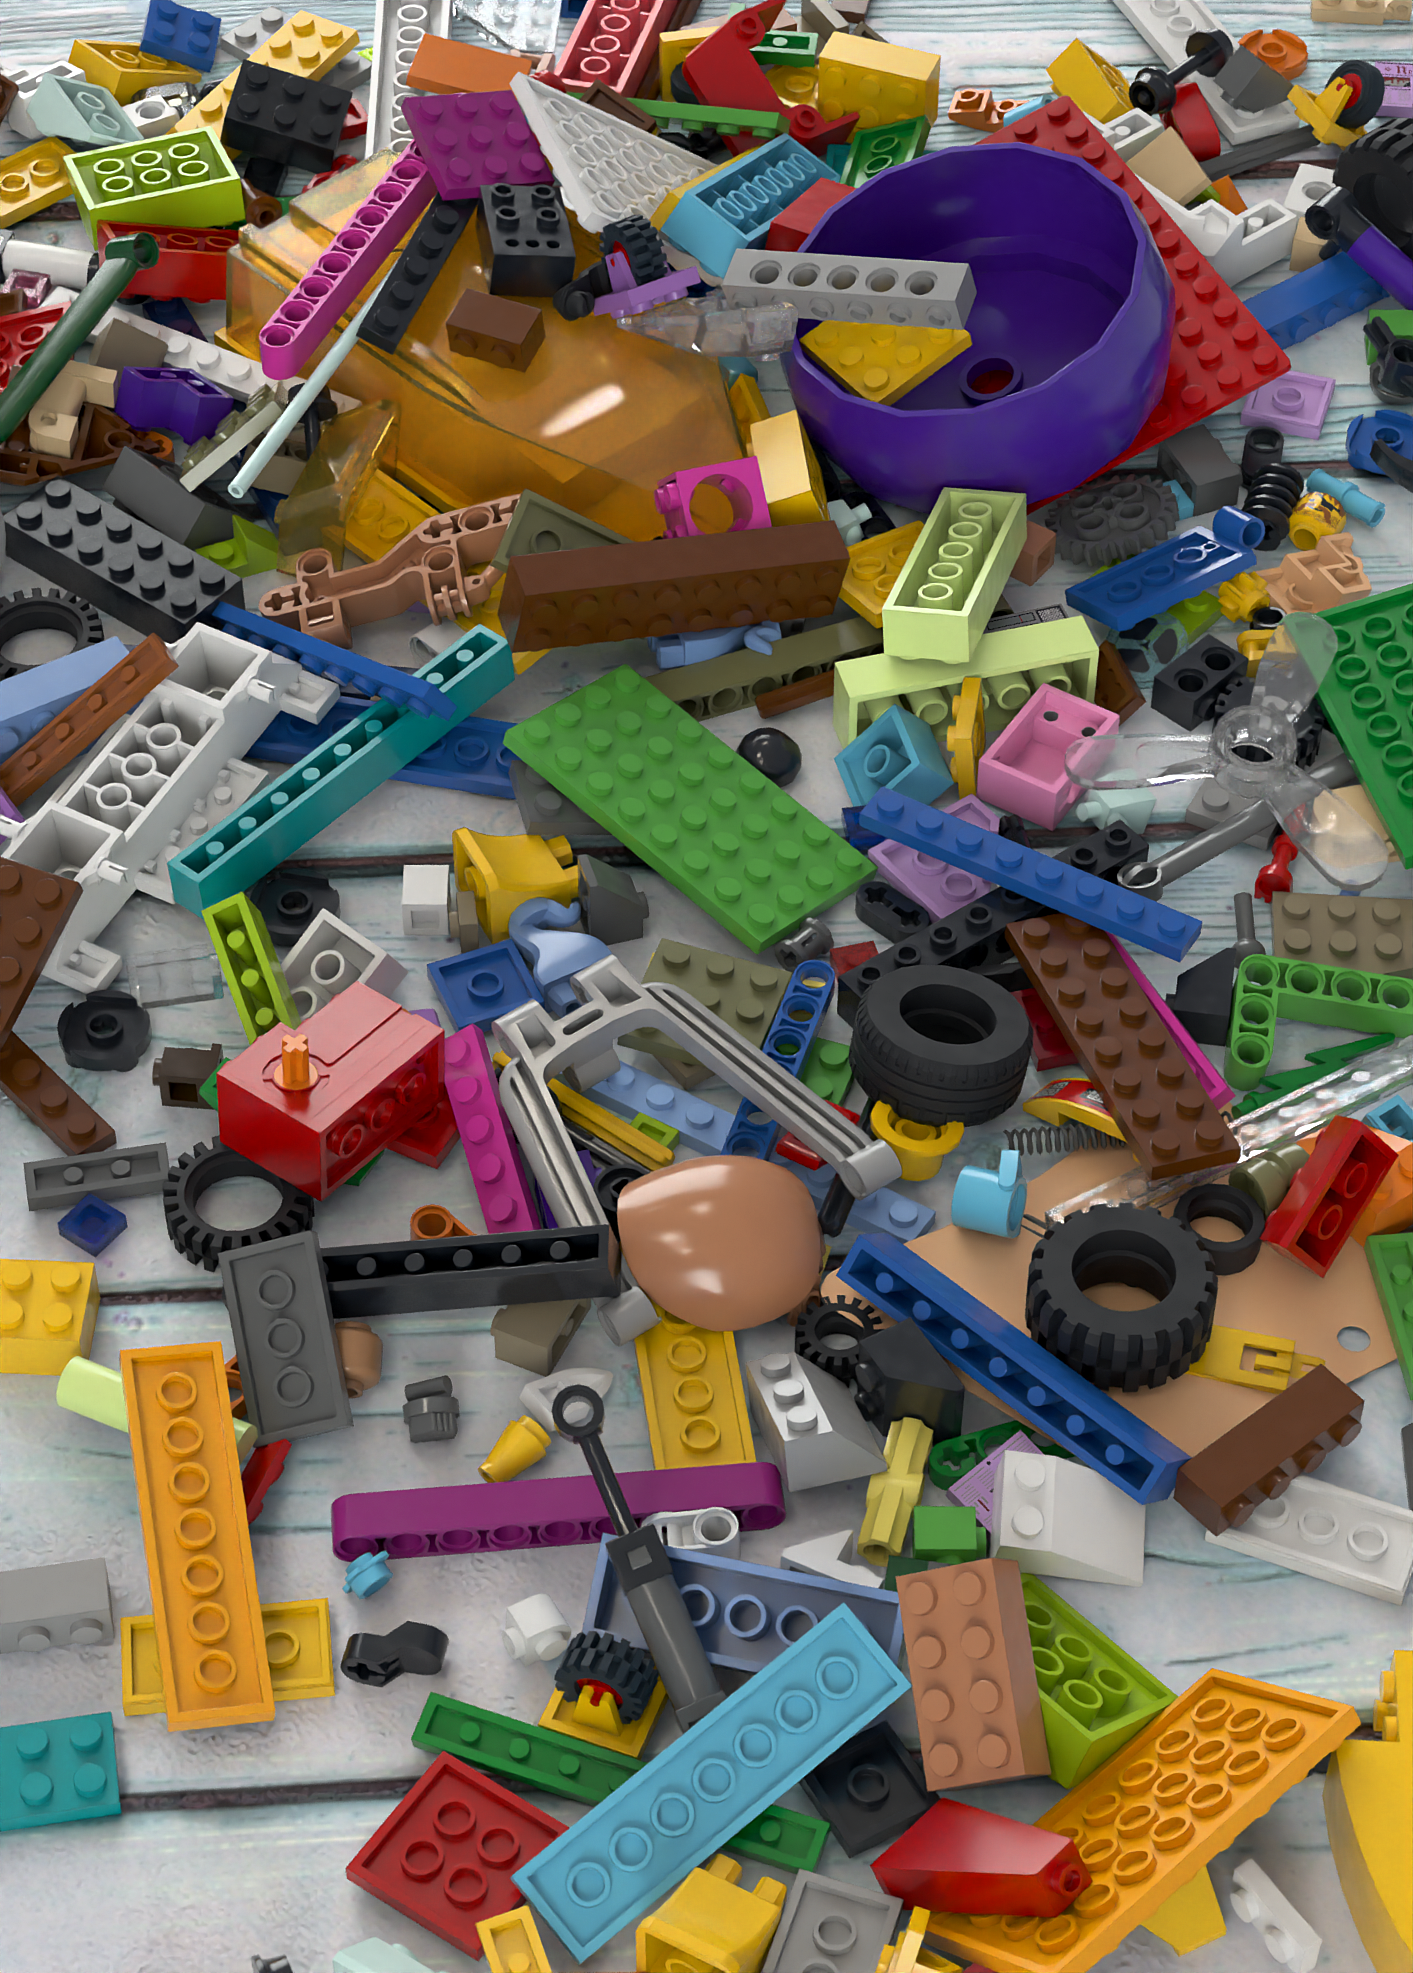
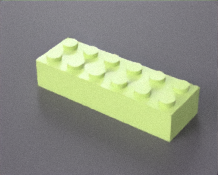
(954, 575)
(1007, 661)

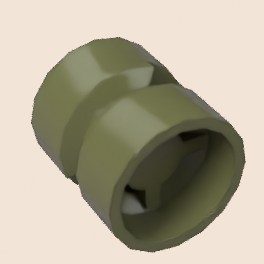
(1269, 1177)

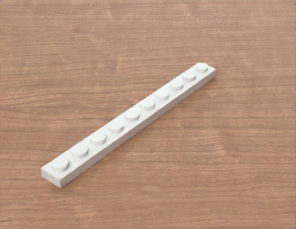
(224, 368)

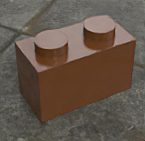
(495, 330)

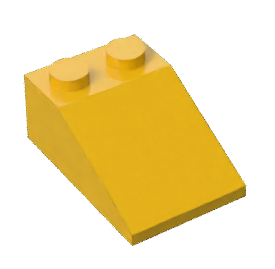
(125, 68)

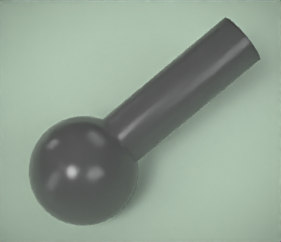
(1246, 943)

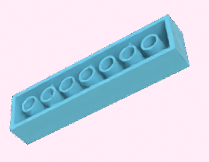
(741, 201)

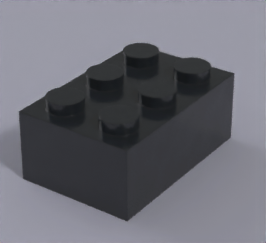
(285, 117)

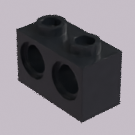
(1192, 683)

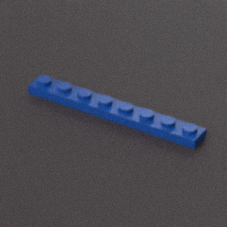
(337, 663)
(1031, 874)

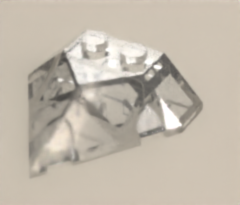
(713, 330)

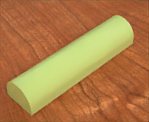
(99, 1396)

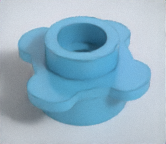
(367, 1574)

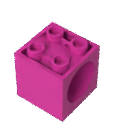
(737, 479)

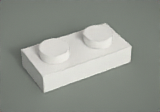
(1284, 1929)

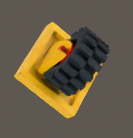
(606, 1695)

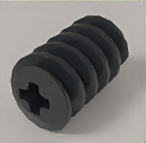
(1272, 498)

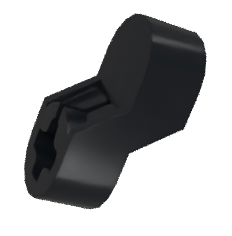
(408, 1649)

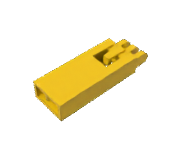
(1224, 1355)

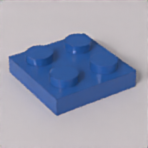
(180, 34)
(482, 985)

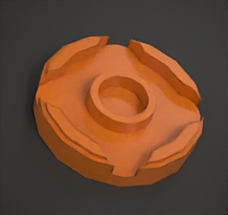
(1279, 50)

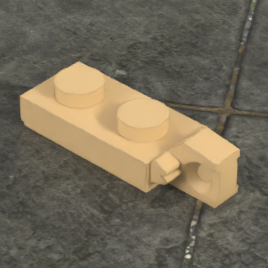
(1360, 11)

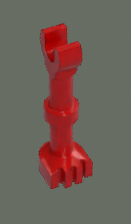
(1276, 875)

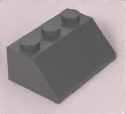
(153, 492)

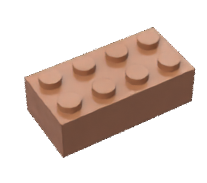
(973, 1675)

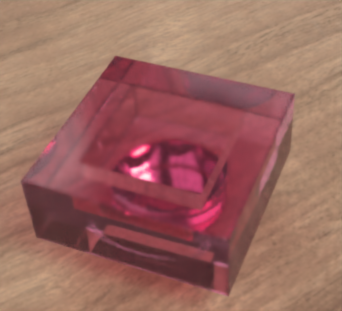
(34, 284)

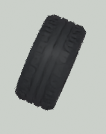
(940, 1045)

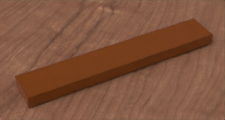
(86, 718)

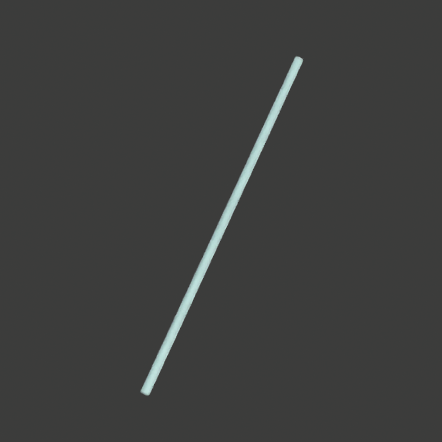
(302, 400)

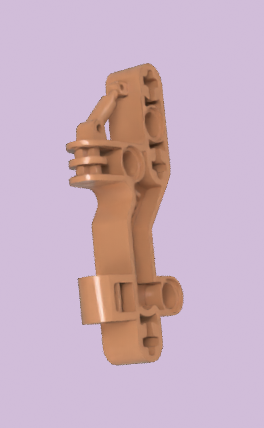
(424, 565)

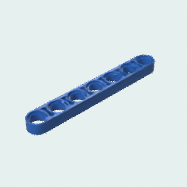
(783, 1031)

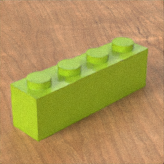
(250, 966)

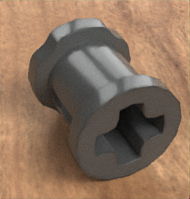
(804, 945)

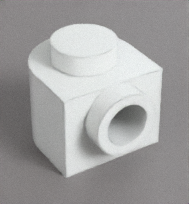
(535, 1630)

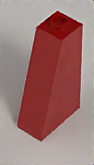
(981, 1865)

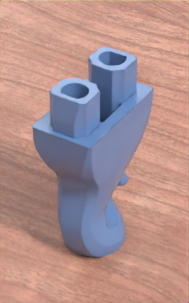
(693, 647)
(554, 953)

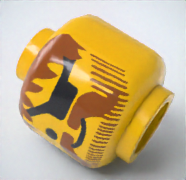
(1313, 517)

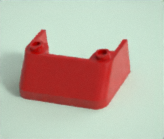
(728, 76)

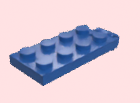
(1170, 571)

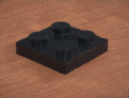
(869, 1789)

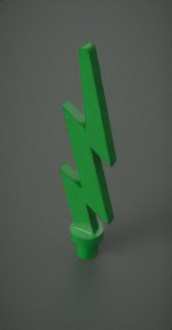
(1326, 1062)

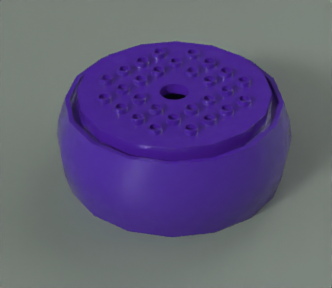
(1062, 303)

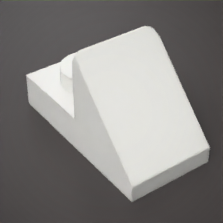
(829, 1559)

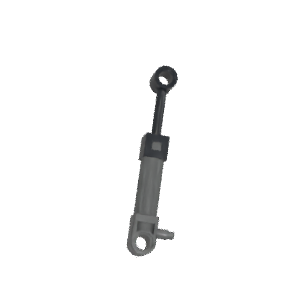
(645, 1576)

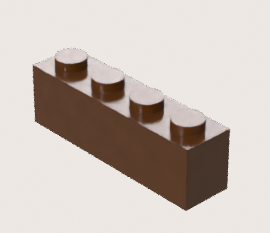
(1269, 1450)

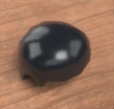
(772, 754)

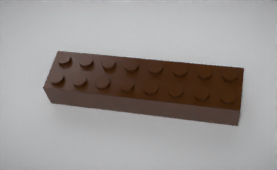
(672, 586)

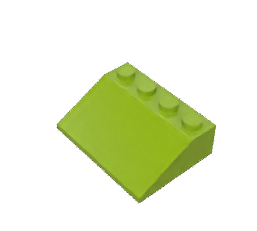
(157, 181)
(1086, 1685)

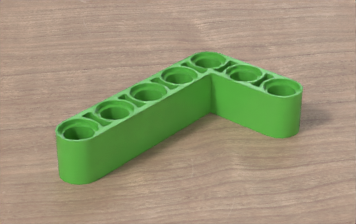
(1319, 1005)

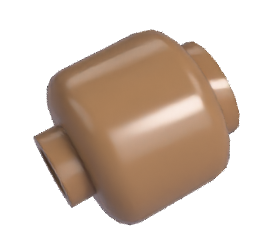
(360, 1356)

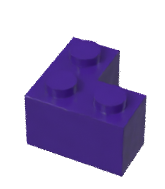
(172, 400)

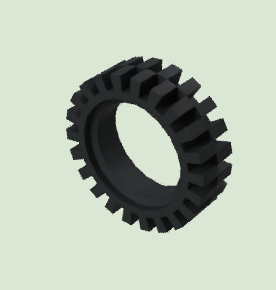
(47, 613)
(208, 1167)

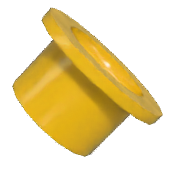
(916, 1145)

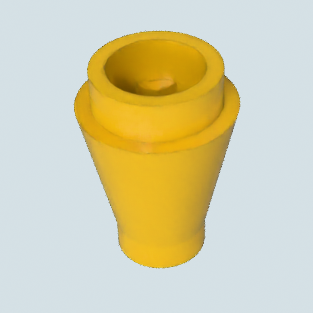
(515, 1451)

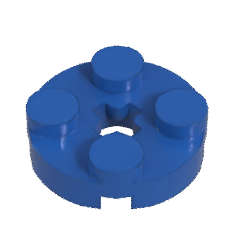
(1386, 425)

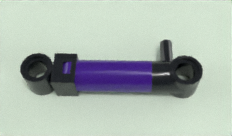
(1344, 227)

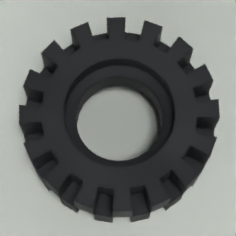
(825, 1321)

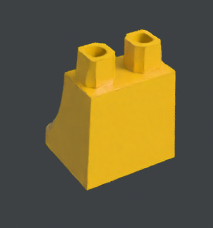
(509, 872)
(712, 1924)

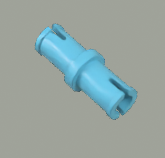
(1348, 495)

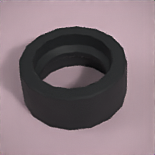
(1231, 1205)

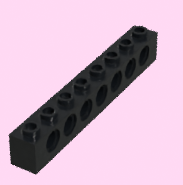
(977, 931)

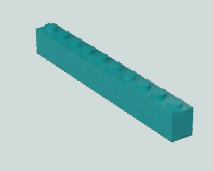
(335, 776)

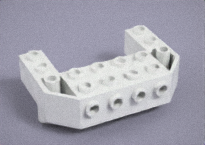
(1229, 242)

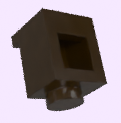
(183, 1073)

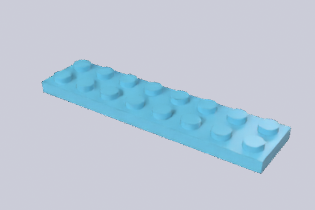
(710, 1783)

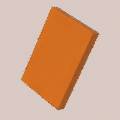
(457, 67)

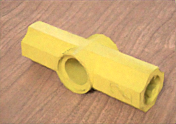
(895, 1491)

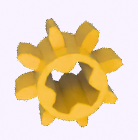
(1243, 596)

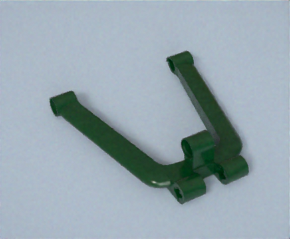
(123, 259)

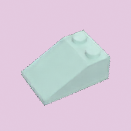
(80, 113)

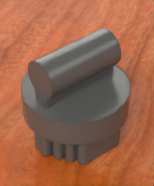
(431, 1410)

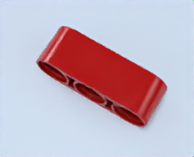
(1193, 122)

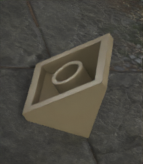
(126, 346)

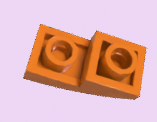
(979, 111)

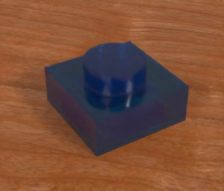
(856, 835)
(92, 1225)

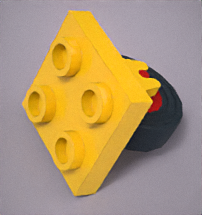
(673, 51)
(1344, 106)

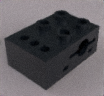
(524, 240)

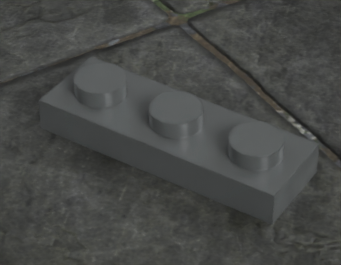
(103, 1174)

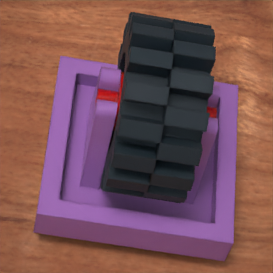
(638, 269)

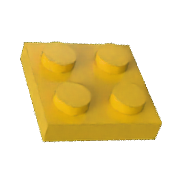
(967, 736)

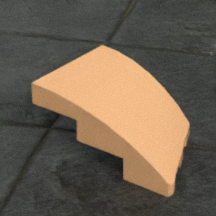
(1317, 577)

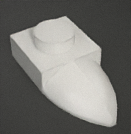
(540, 1394)

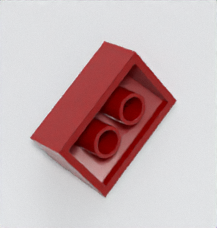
(1329, 1195)

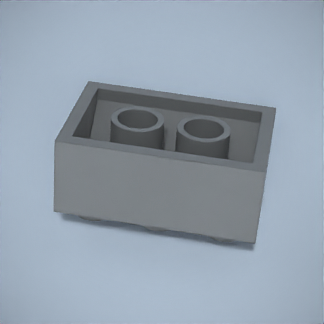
(810, 1423)

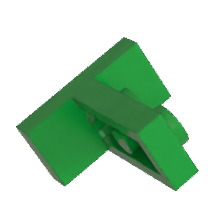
(783, 47)

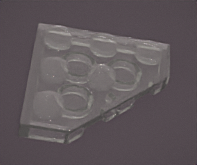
(514, 24)

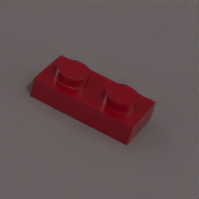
(1049, 1045)

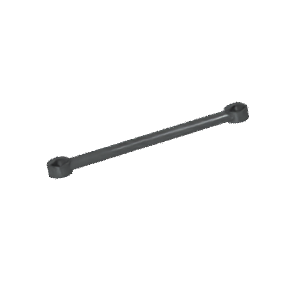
(1218, 838)

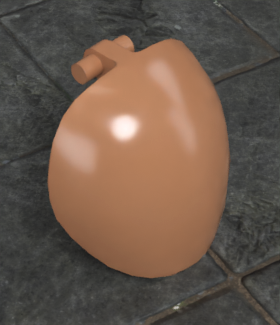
(722, 1240)

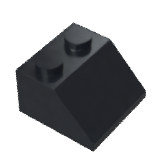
(907, 1378)

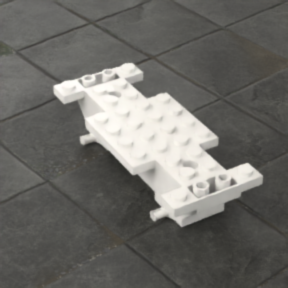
(159, 786)

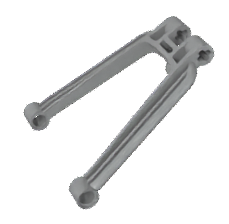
(585, 1054)

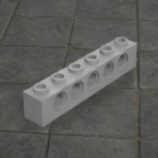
(853, 287)

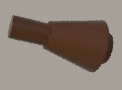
(258, 206)

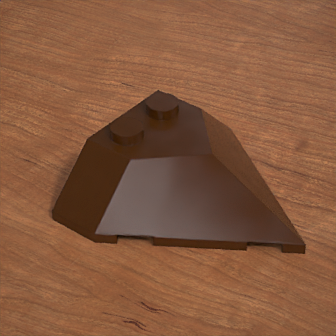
(98, 445)

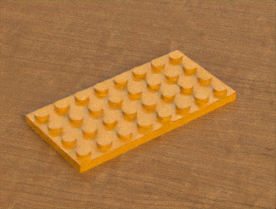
(1158, 1817)

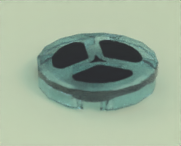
(1150, 646)

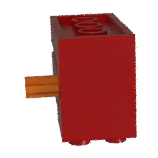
(332, 1090)

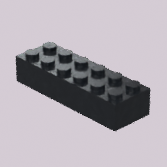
(117, 562)

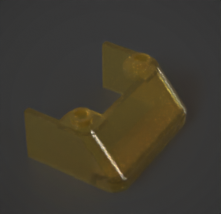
(336, 480)

